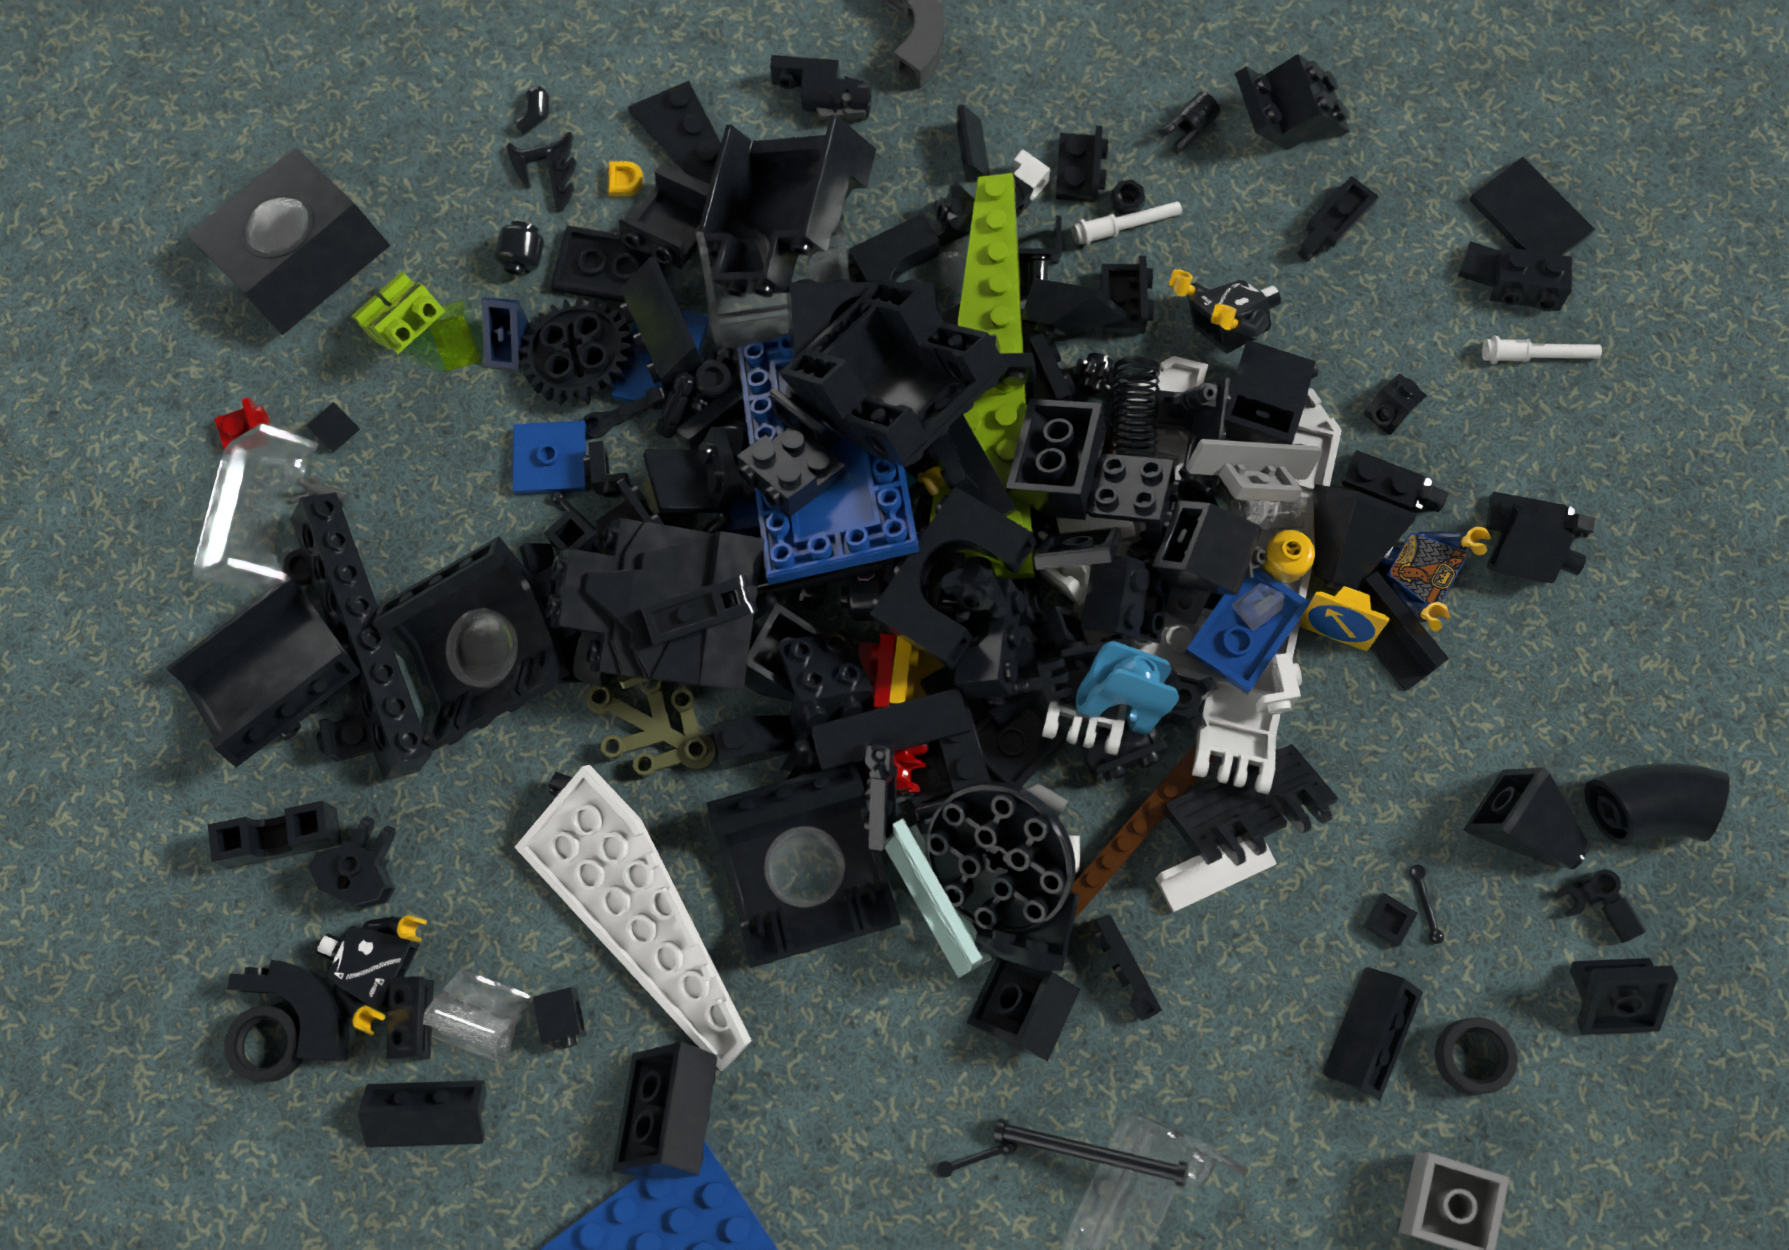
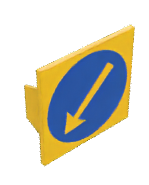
(1344, 618)

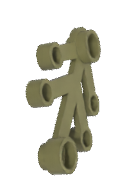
(655, 730)

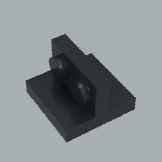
(1622, 995)

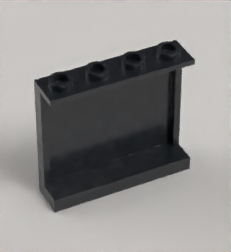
(263, 671)

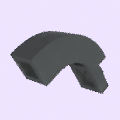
(923, 49)

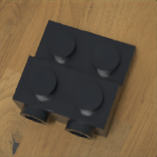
(789, 469)

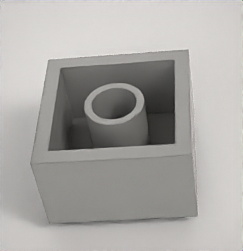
(1453, 1203)

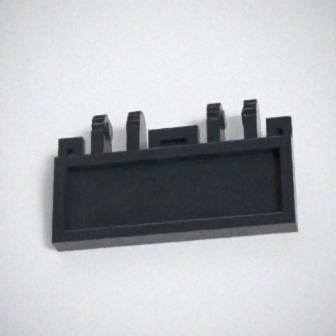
(1223, 811)

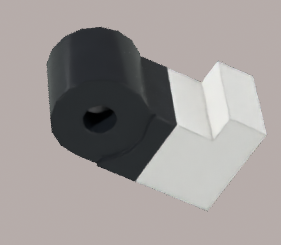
(1029, 178)

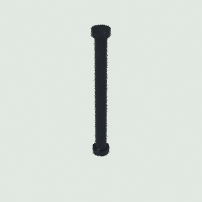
(1091, 1152)

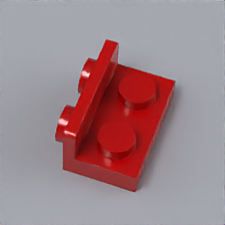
(878, 664)

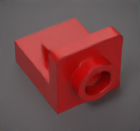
(240, 421)

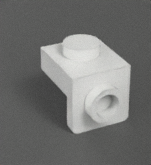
(1286, 682)

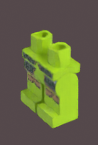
(409, 313)

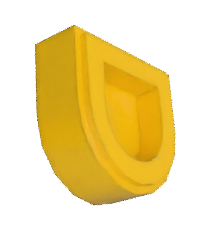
(624, 179)

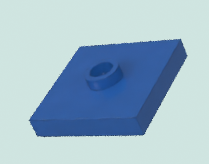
(549, 457)

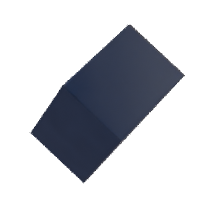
(502, 332)

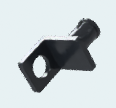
(1039, 258)

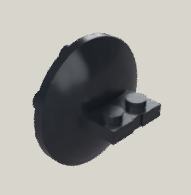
(1001, 856)

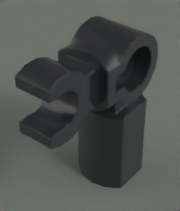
(1605, 887)

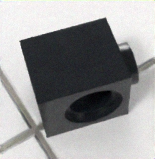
(559, 1018)

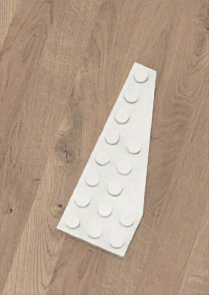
(616, 883)

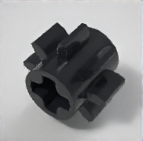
(1094, 374)

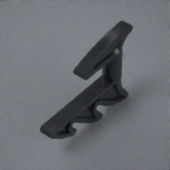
(556, 156)

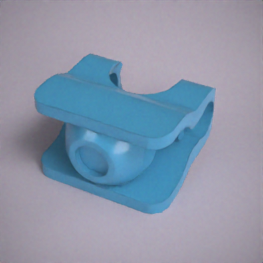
(1128, 678)

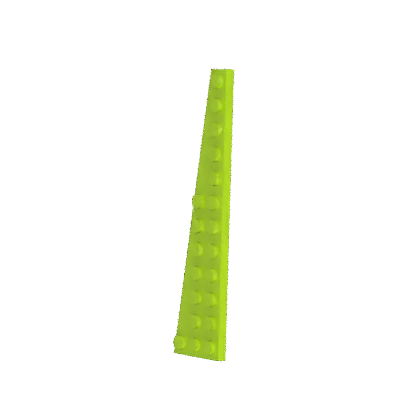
(993, 305)

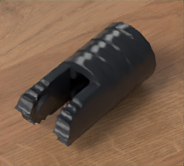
(1192, 119)

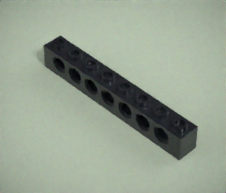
(349, 611)

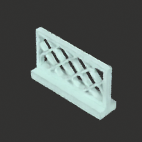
(950, 928)

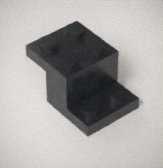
(1293, 102)

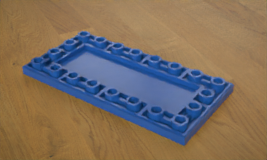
(852, 521)

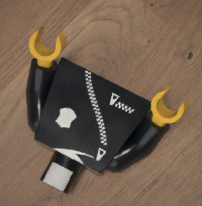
(1227, 313)
(367, 962)

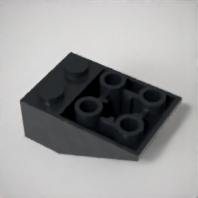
(1267, 395)

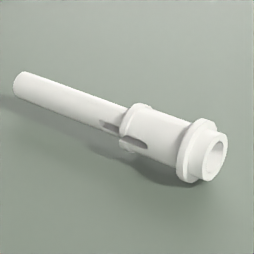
(1108, 226)
(1522, 350)

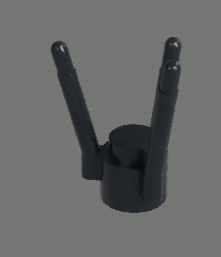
(1195, 486)

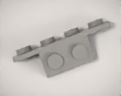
(1256, 468)

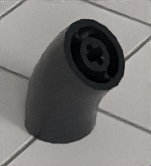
(1658, 802)

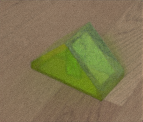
(455, 337)

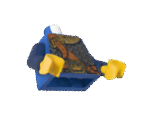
(1427, 567)

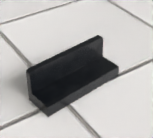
(1403, 643)
(1373, 1032)
(422, 1113)

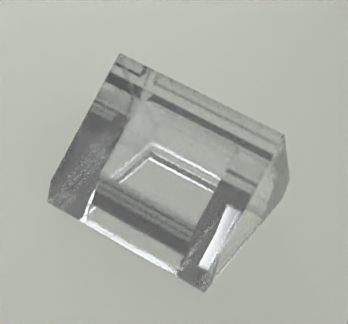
(1259, 605)

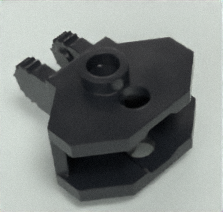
(361, 868)

